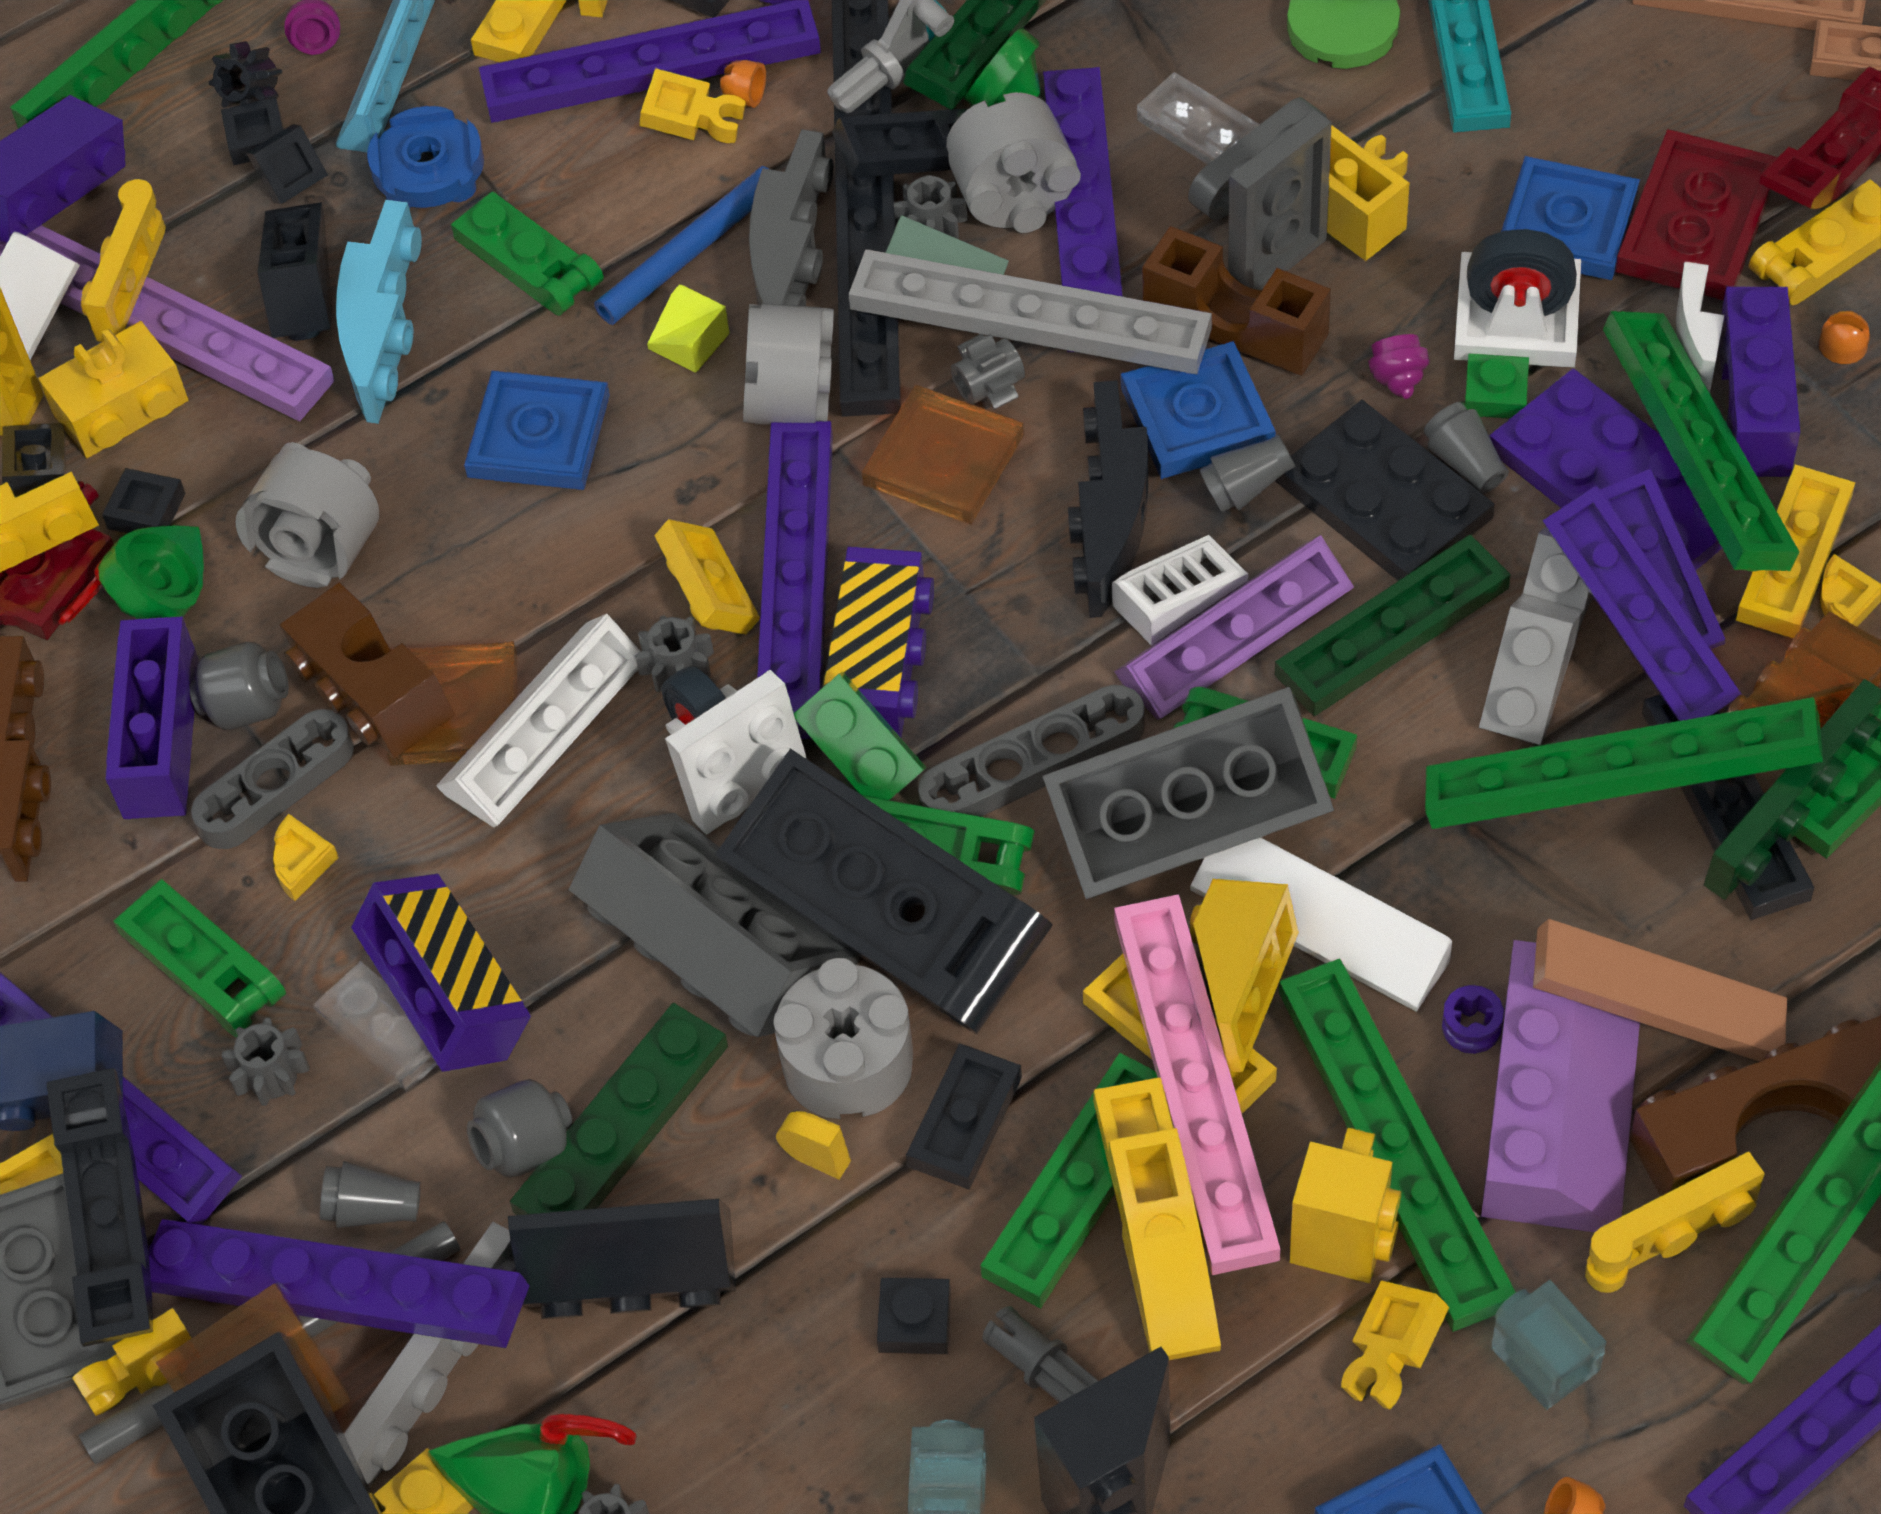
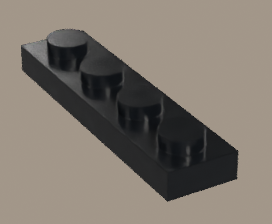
(1719, 809)

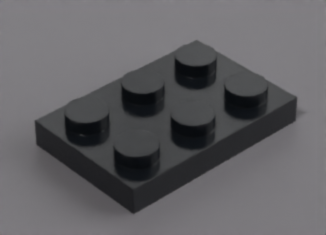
(1384, 491)

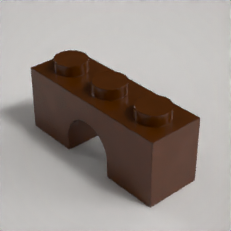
(1275, 324)
(385, 691)

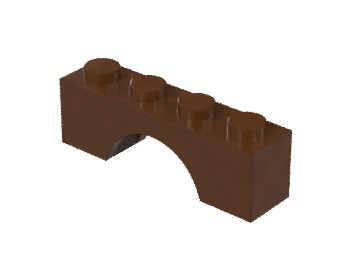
(1698, 1128)

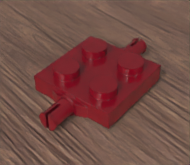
(48, 583)

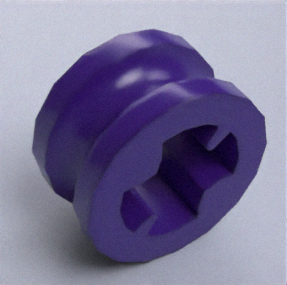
(1469, 1001)

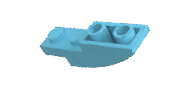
(371, 309)

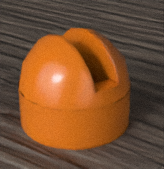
(744, 80)
(1844, 337)
(1574, 1497)

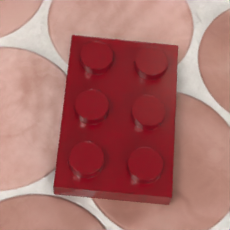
(1696, 209)

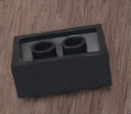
(625, 1256)
(1107, 1442)

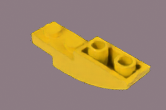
(41, 519)
(1158, 1219)

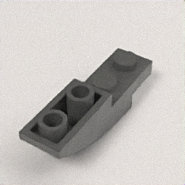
(784, 223)

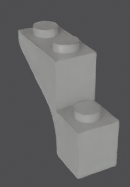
(1536, 646)

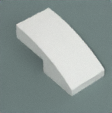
(1695, 329)

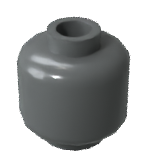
(239, 685)
(519, 1128)

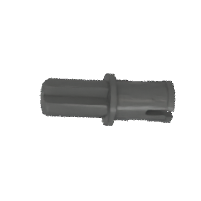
(1041, 1360)

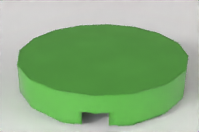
(1343, 30)

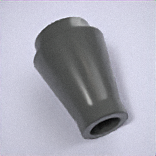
(1464, 445)
(1244, 473)
(367, 1197)

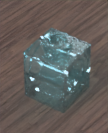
(947, 1469)

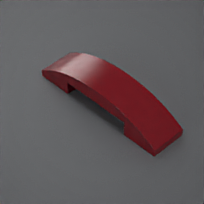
(1836, 151)

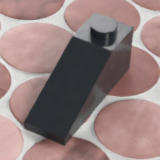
(295, 272)

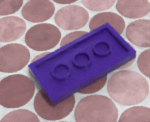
(1584, 439)

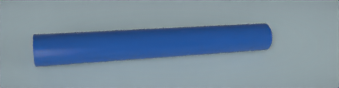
(678, 251)

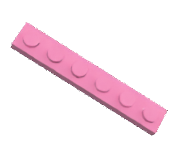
(1197, 1085)

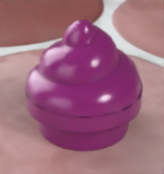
(312, 26)
(1399, 363)

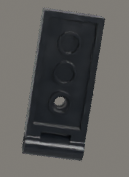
(859, 875)

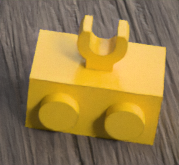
(1366, 194)
(113, 388)
(1344, 1209)

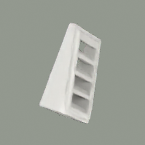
(1158, 620)

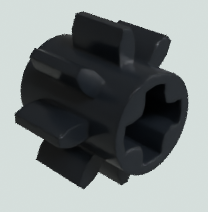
(244, 75)

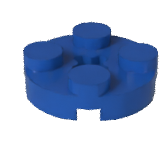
(431, 183)

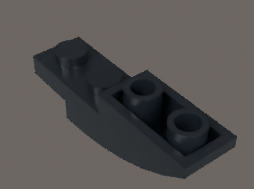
(1111, 502)

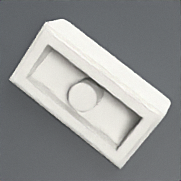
(33, 285)

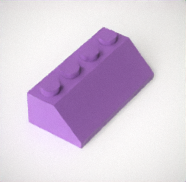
(1559, 1108)

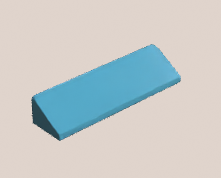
(384, 73)

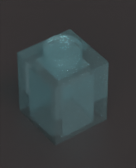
(1547, 1343)

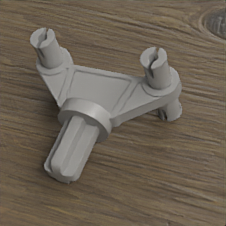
(888, 59)

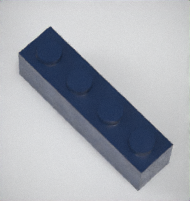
(48, 1052)

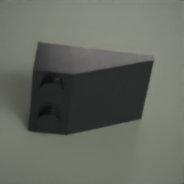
(265, 1437)

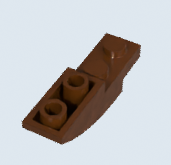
(22, 777)

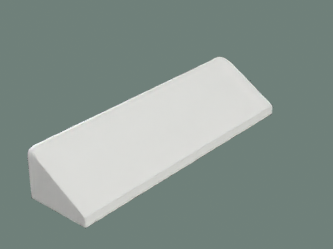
(542, 721)
(1341, 921)

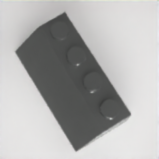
(1188, 793)
(700, 918)

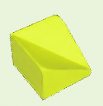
(689, 328)

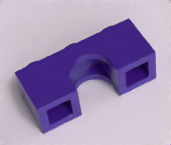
(1761, 377)

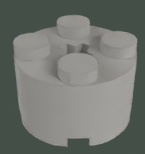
(1011, 162)
(787, 364)
(309, 515)
(844, 1040)

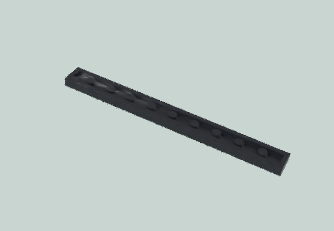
(863, 221)

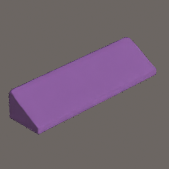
(1236, 627)

